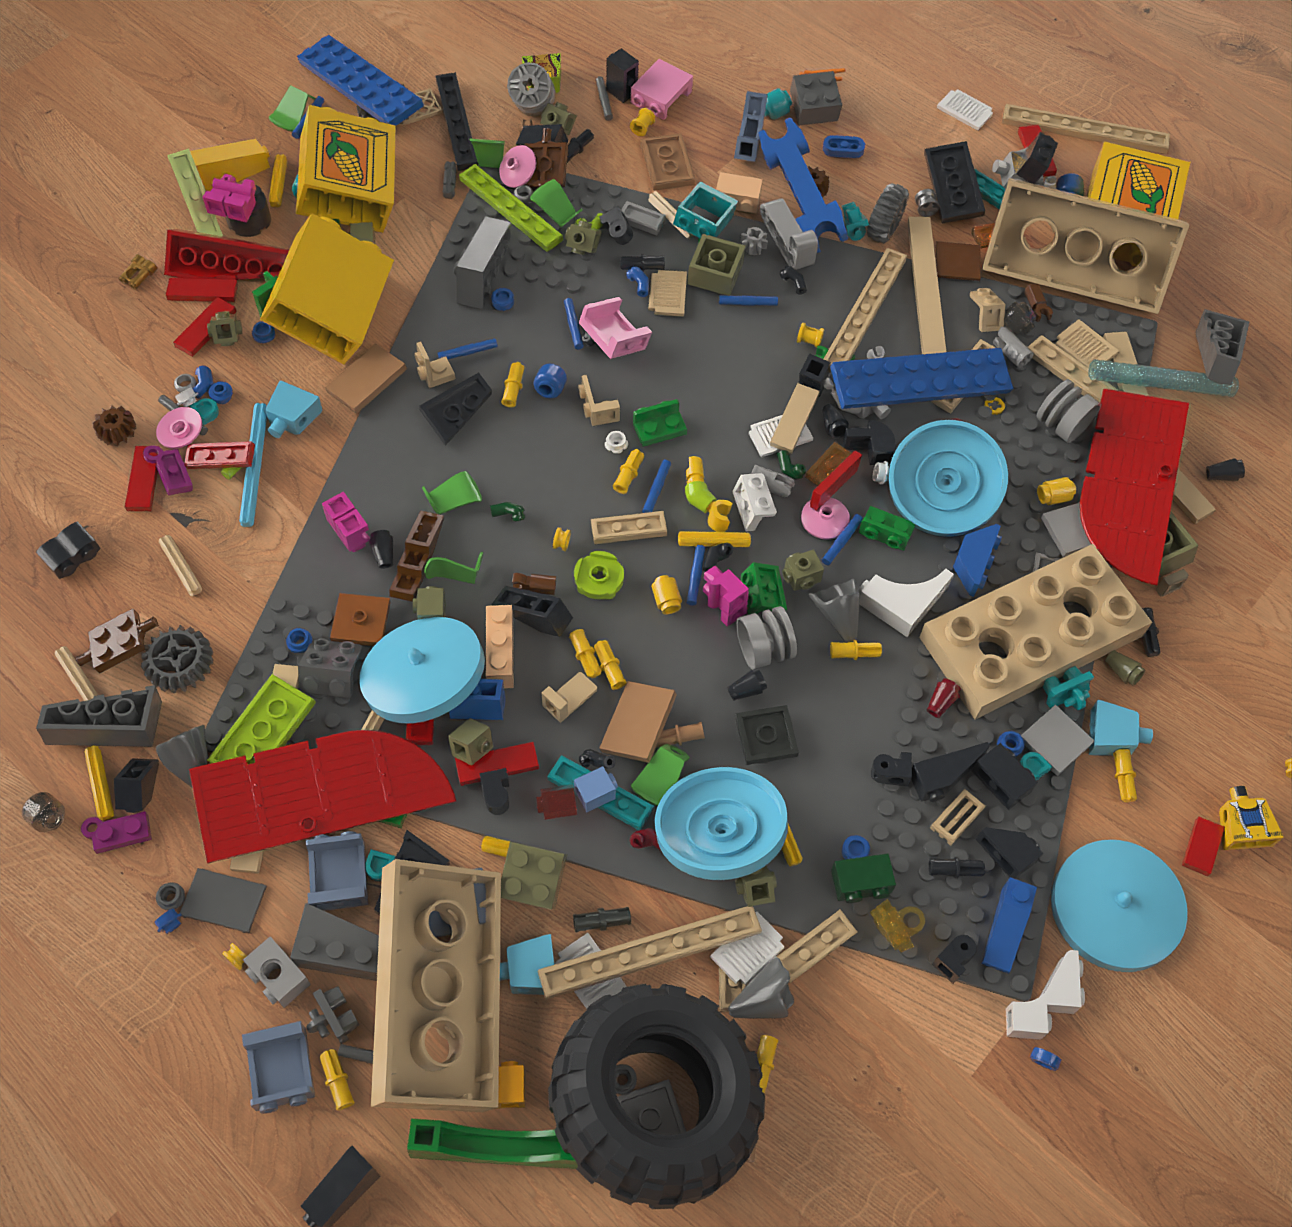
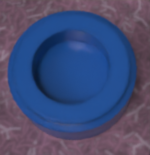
(502, 299)
(855, 847)
(1045, 1059)

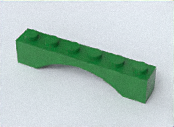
(470, 1144)

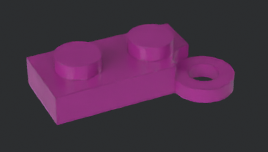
(170, 469)
(118, 832)

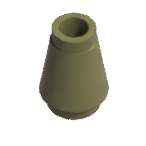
(1125, 667)

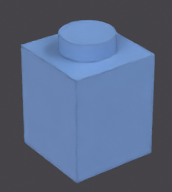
(595, 788)

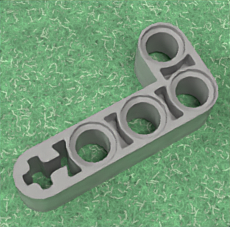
(796, 246)

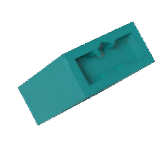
(702, 197)

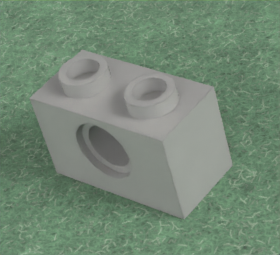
(270, 957)

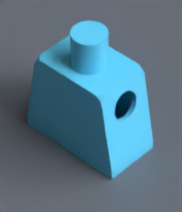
(291, 409)
(1115, 729)
(523, 964)

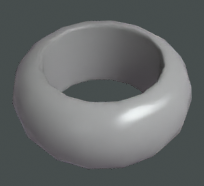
(525, 199)
(184, 377)

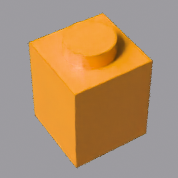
(511, 1085)

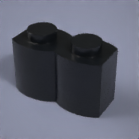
(68, 550)

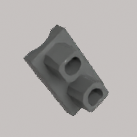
(340, 1025)

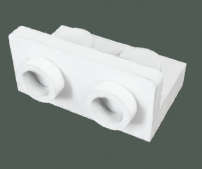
(753, 500)

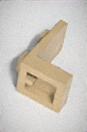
(991, 309)
(433, 372)
(601, 412)
(568, 697)

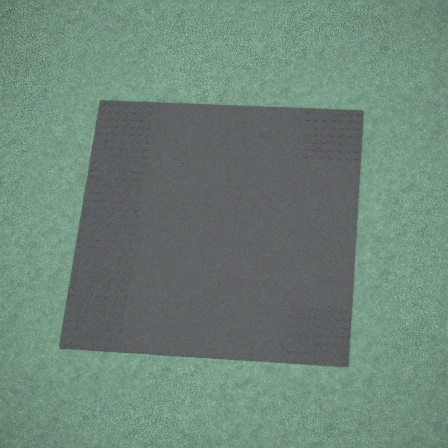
(728, 373)

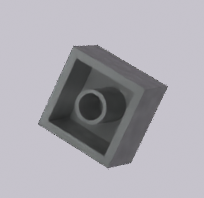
(815, 98)

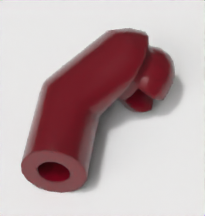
(644, 838)

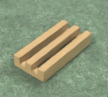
(944, 832)

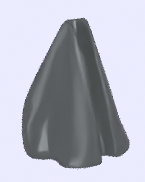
(840, 608)
(184, 752)
(765, 995)

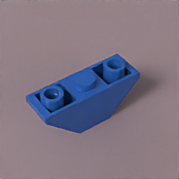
(976, 556)

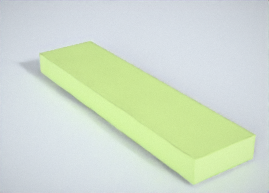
(193, 191)

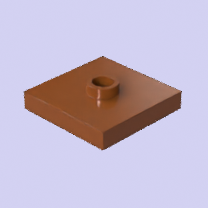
(360, 619)

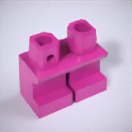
(231, 198)
(346, 522)
(727, 593)

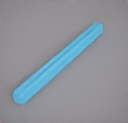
(252, 473)

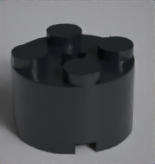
(258, 219)

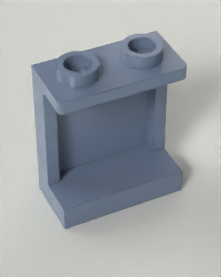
(337, 871)
(279, 1067)

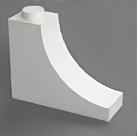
(902, 604)

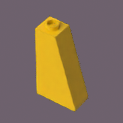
(236, 159)

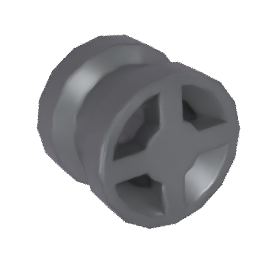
(926, 202)

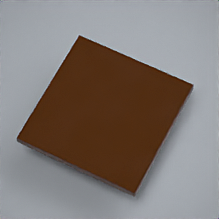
(958, 261)

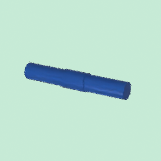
(298, 130)
(748, 300)
(573, 323)
(468, 349)
(657, 486)
(842, 539)
(696, 573)

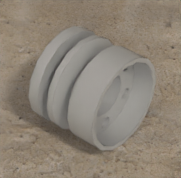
(537, 98)
(1064, 408)
(766, 637)

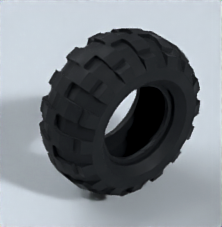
(610, 1144)

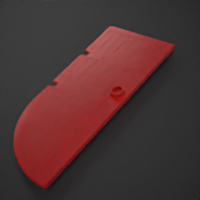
(1134, 480)
(313, 792)

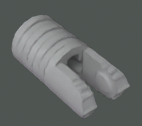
(1013, 347)
(777, 483)

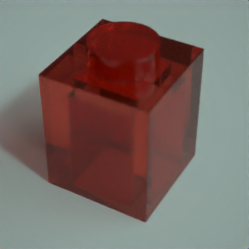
(557, 802)

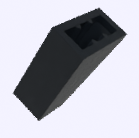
(339, 1189)

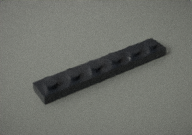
(456, 120)

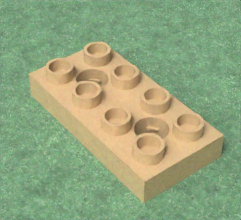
(1084, 245)
(1034, 630)
(437, 986)

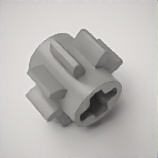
(754, 240)

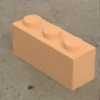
(500, 644)

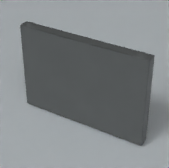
(223, 900)

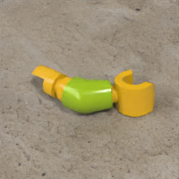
(701, 498)

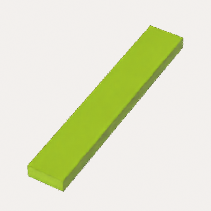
(511, 208)

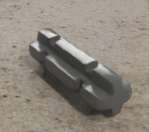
(449, 180)

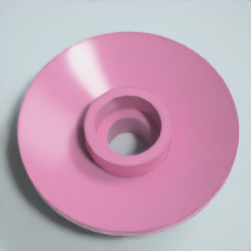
(517, 166)
(179, 427)
(824, 525)

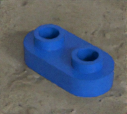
(843, 146)

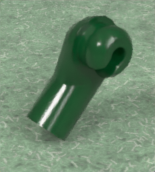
(793, 471)
(508, 508)

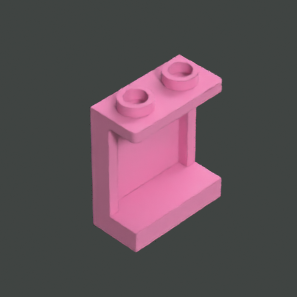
(660, 88)
(612, 329)

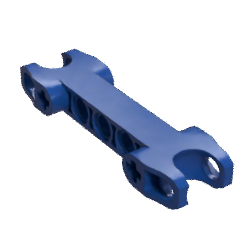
(788, 154)

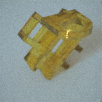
(892, 926)

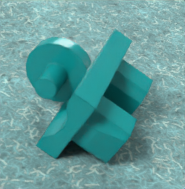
(854, 221)
(1071, 692)

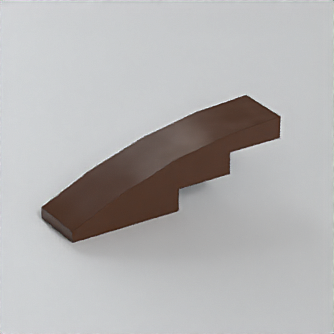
(418, 550)

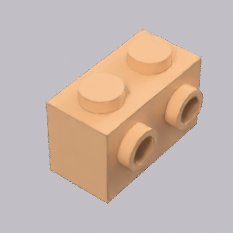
(742, 188)

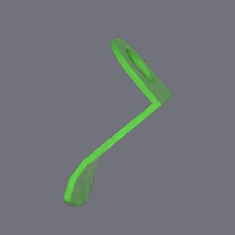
(290, 109)
(488, 152)
(554, 202)
(454, 493)
(452, 570)
(660, 774)

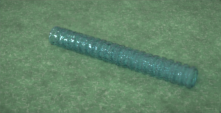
(1159, 378)

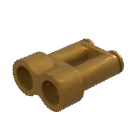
(139, 264)

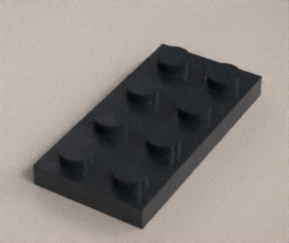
(954, 182)

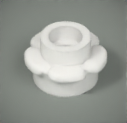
(186, 397)
(616, 437)
(881, 472)

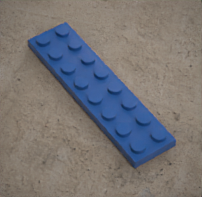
(360, 81)
(920, 378)

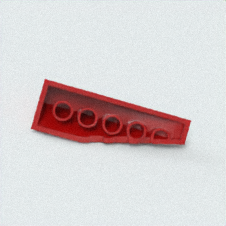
(219, 257)

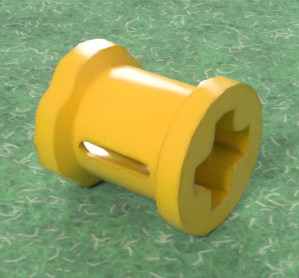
(642, 122)
(810, 335)

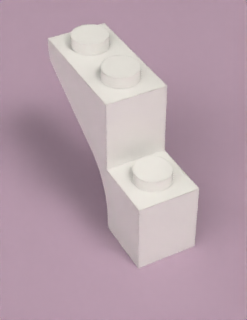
(1059, 995)

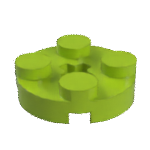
(599, 588)

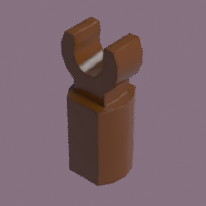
(1038, 302)
(536, 583)

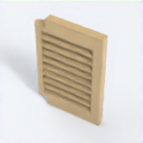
(668, 293)
(1085, 344)

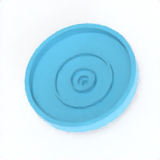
(948, 478)
(422, 670)
(721, 823)
(1119, 905)

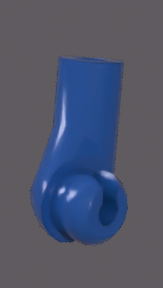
(637, 274)
(205, 380)

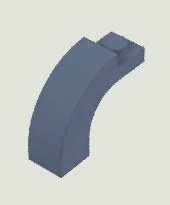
(752, 122)

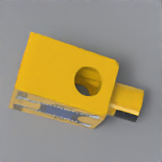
(1248, 822)

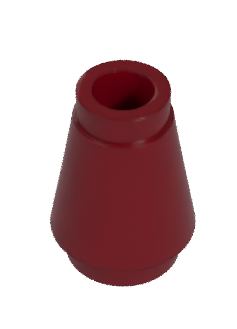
(944, 696)

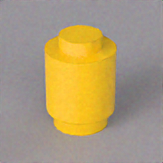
(1056, 491)
(666, 594)

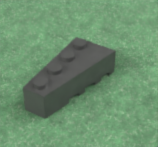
(481, 261)
(1221, 345)
(103, 721)
(334, 945)

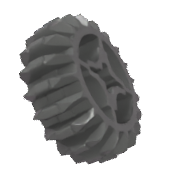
(887, 213)
(168, 655)

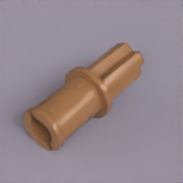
(681, 734)

